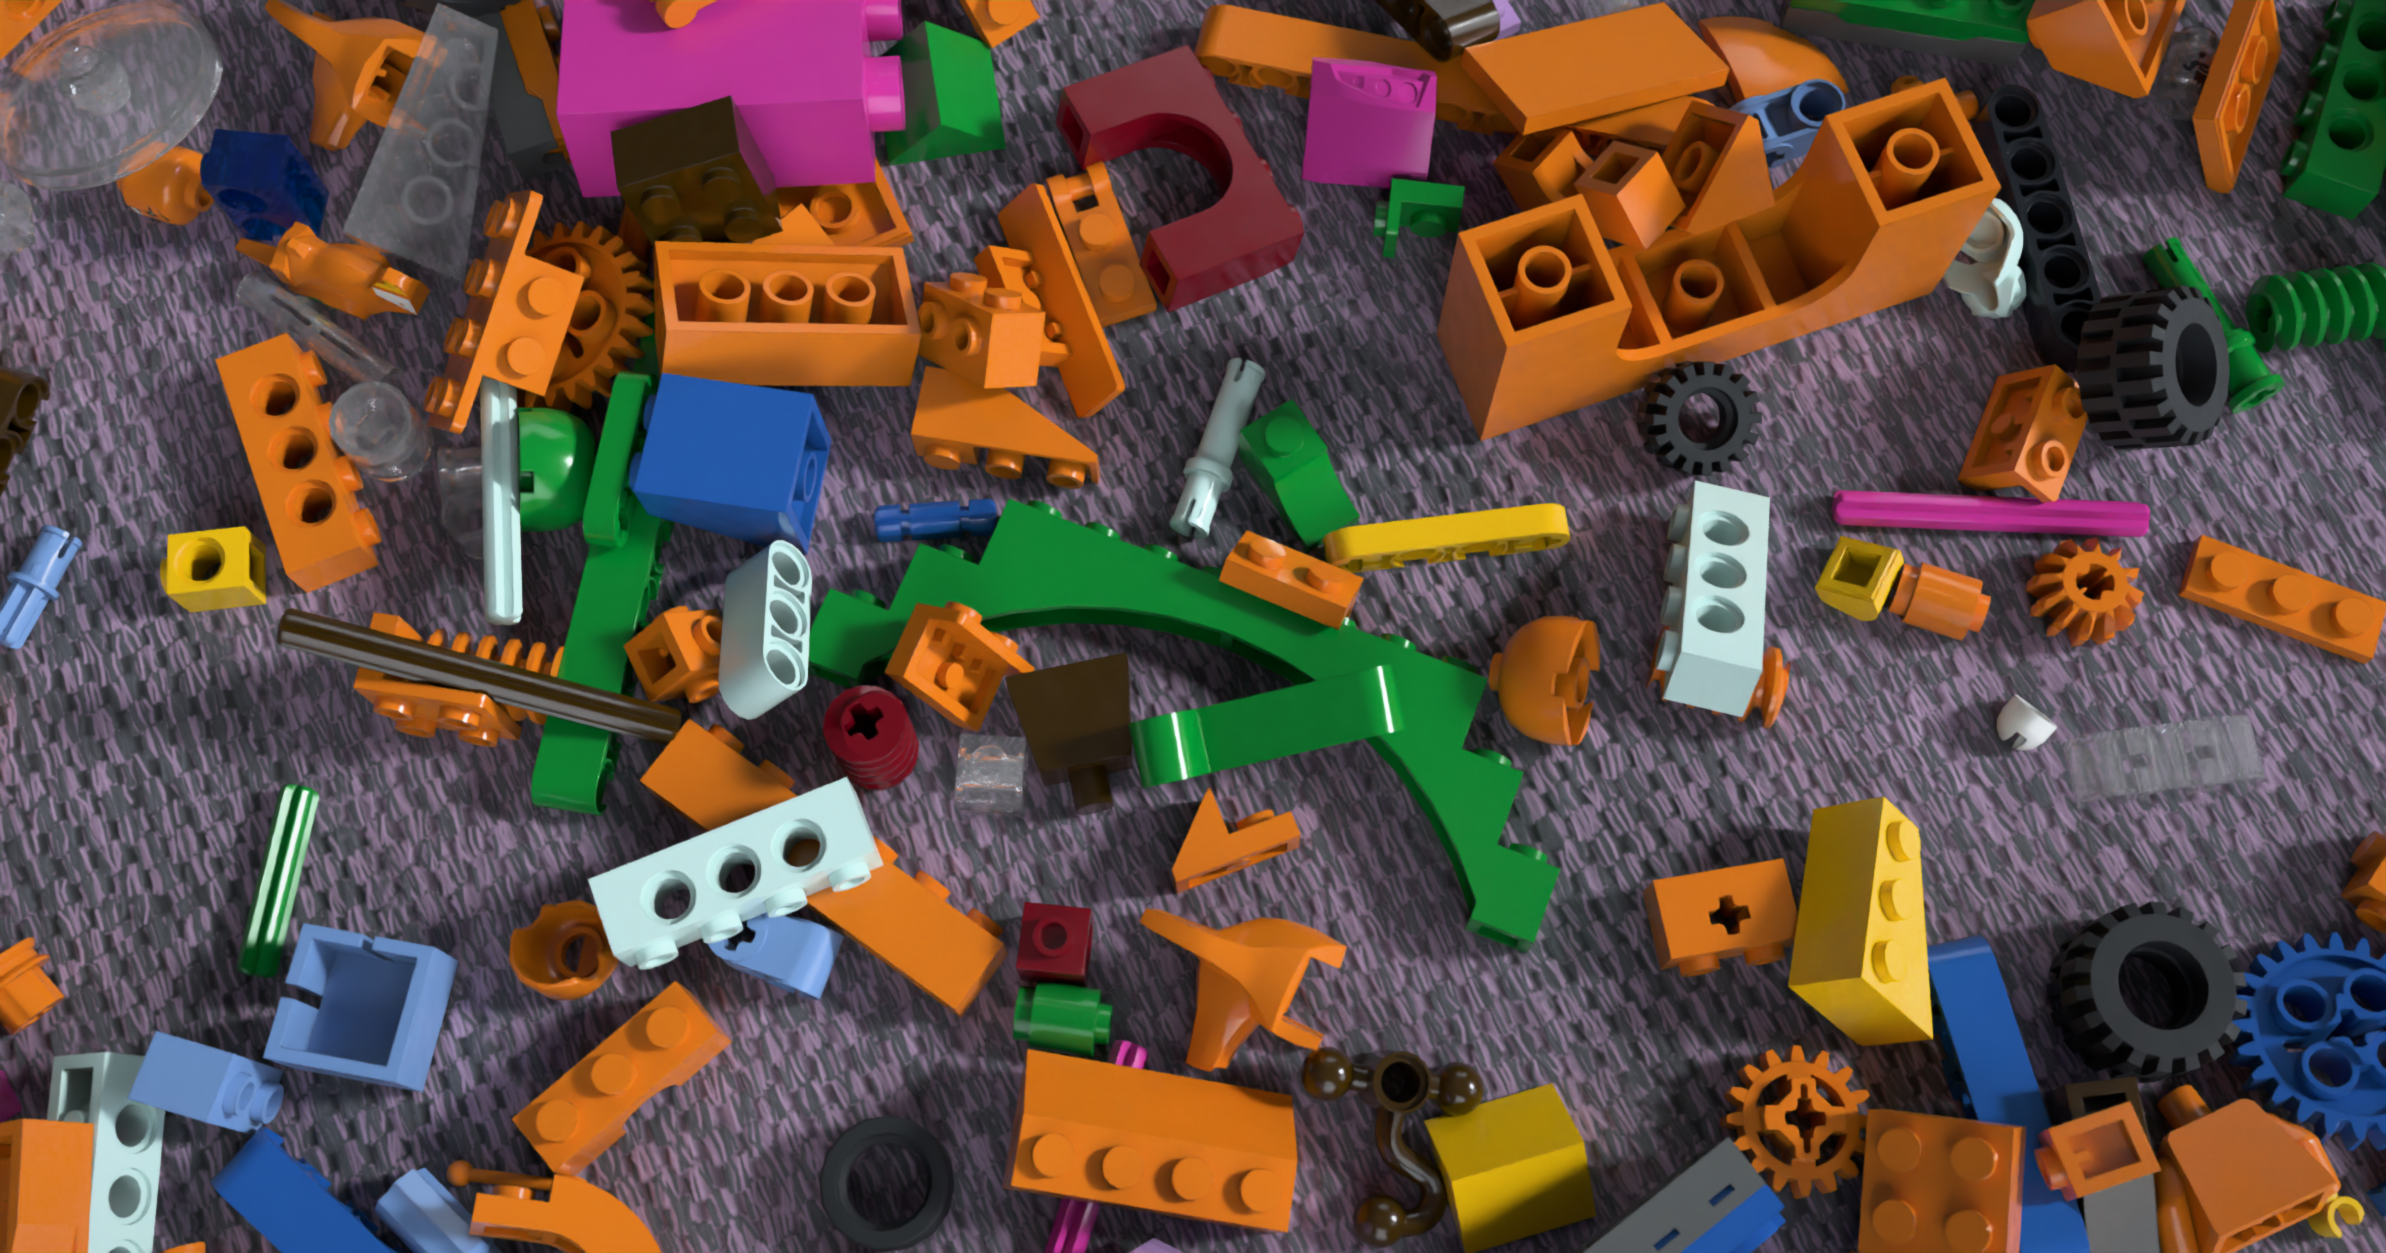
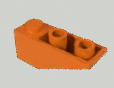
(961, 418)

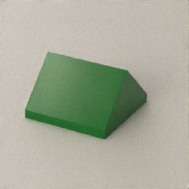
(946, 97)

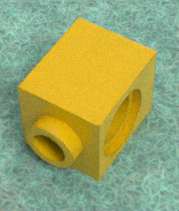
(238, 580)

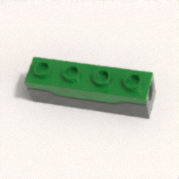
(1948, 28)

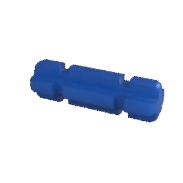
(935, 520)

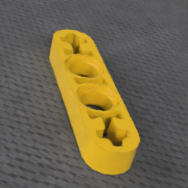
(1447, 537)

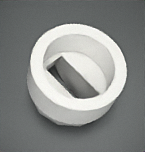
(2027, 721)

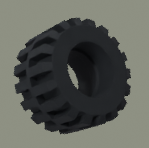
(2153, 368)
(2189, 961)

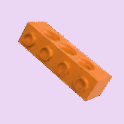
(257, 386)

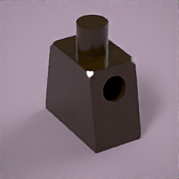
(1077, 725)

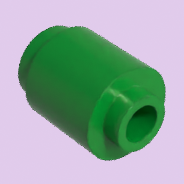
(1062, 1018)

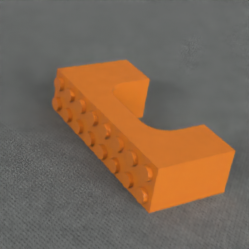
(1869, 220)

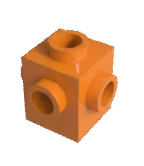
(679, 655)

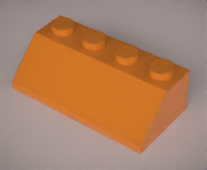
(2105, 40)
(785, 314)
(1153, 1142)

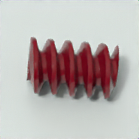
(875, 714)

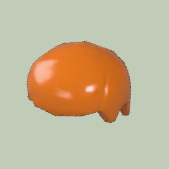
(540, 951)

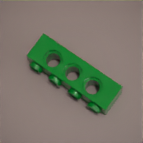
(2343, 120)

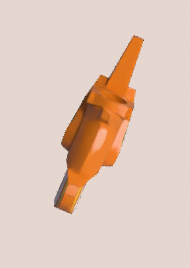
(338, 274)

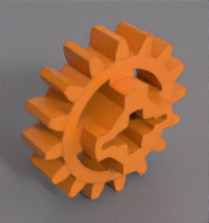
(1798, 1149)

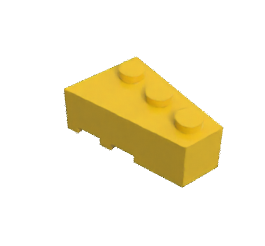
(1863, 924)

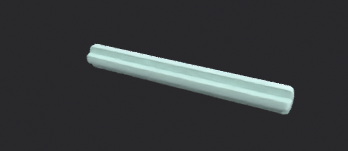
(500, 503)

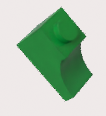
(1296, 474)

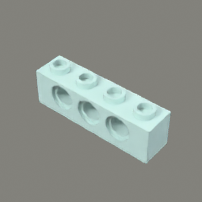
(1715, 599)
(634, 893)
(124, 1146)

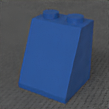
(732, 459)

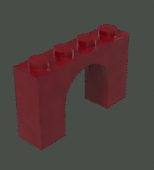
(1176, 106)

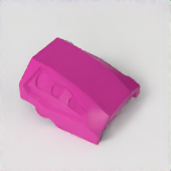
(1368, 123)

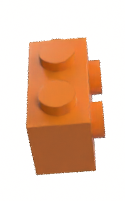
(981, 332)

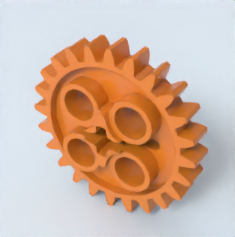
(604, 316)

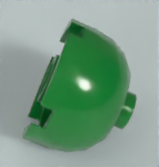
(554, 468)

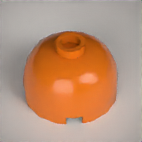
(1544, 674)

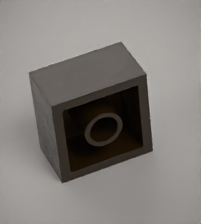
(697, 176)

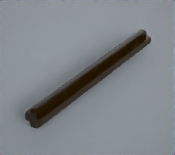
(475, 674)

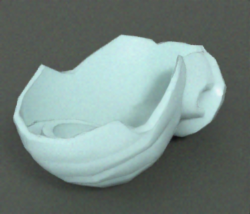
(1995, 282)

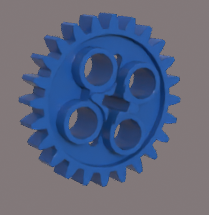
(2322, 988)

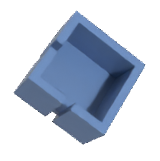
(374, 1013)

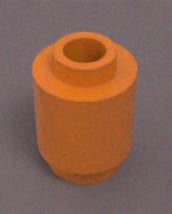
(1939, 600)

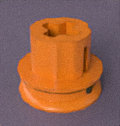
(24, 987)

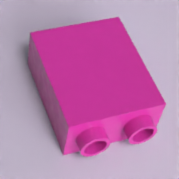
(792, 67)

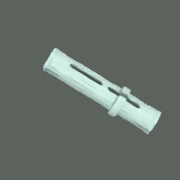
(1209, 471)

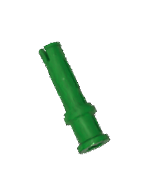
(2248, 376)

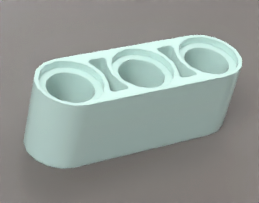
(765, 630)

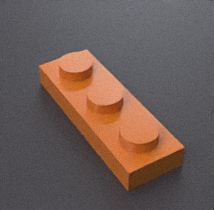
(2283, 599)

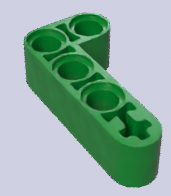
(1267, 726)

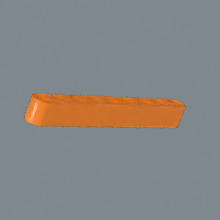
(1278, 52)

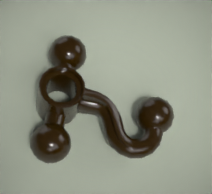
(1456, 1091)

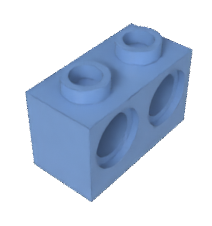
(208, 1084)

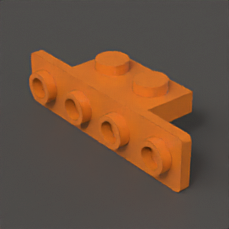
(1049, 280)

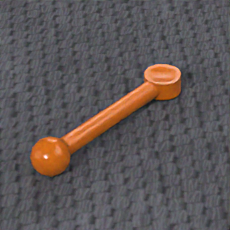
(462, 1173)

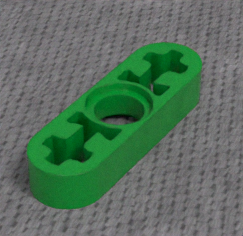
(610, 500)

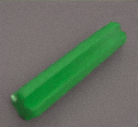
(277, 881)

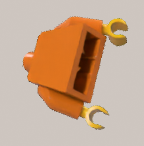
(2240, 1177)

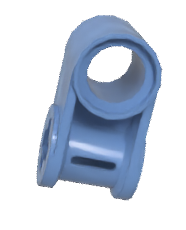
(1781, 119)
(785, 953)

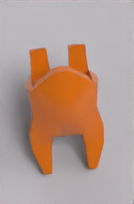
(355, 70)
(1245, 980)

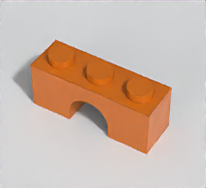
(1623, 187)
(595, 1098)

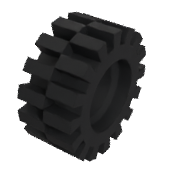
(1734, 422)

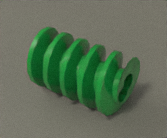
(2318, 307)

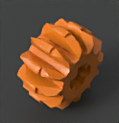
(2067, 605)

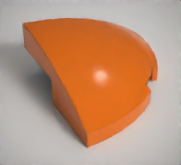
(1765, 56)

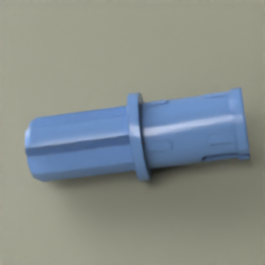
(35, 584)

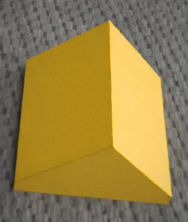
(1512, 1168)

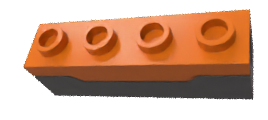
(528, 87)

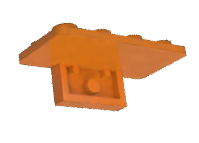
(511, 320)

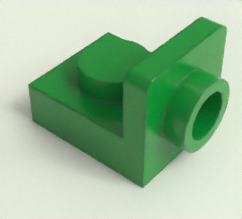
(1422, 206)

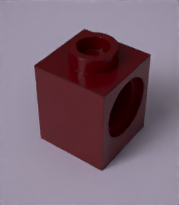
(1055, 944)

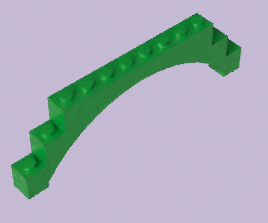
(1066, 573)

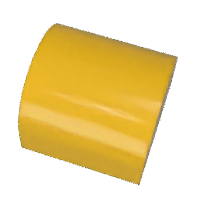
(1859, 577)

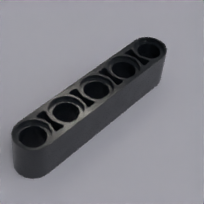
(2046, 204)

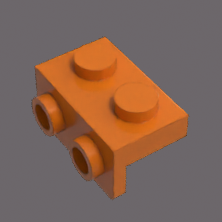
(1291, 579)
(954, 662)

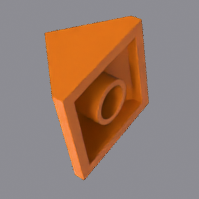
(1717, 168)

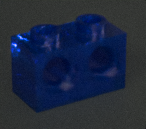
(263, 183)

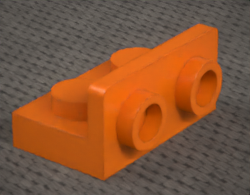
(2027, 434)

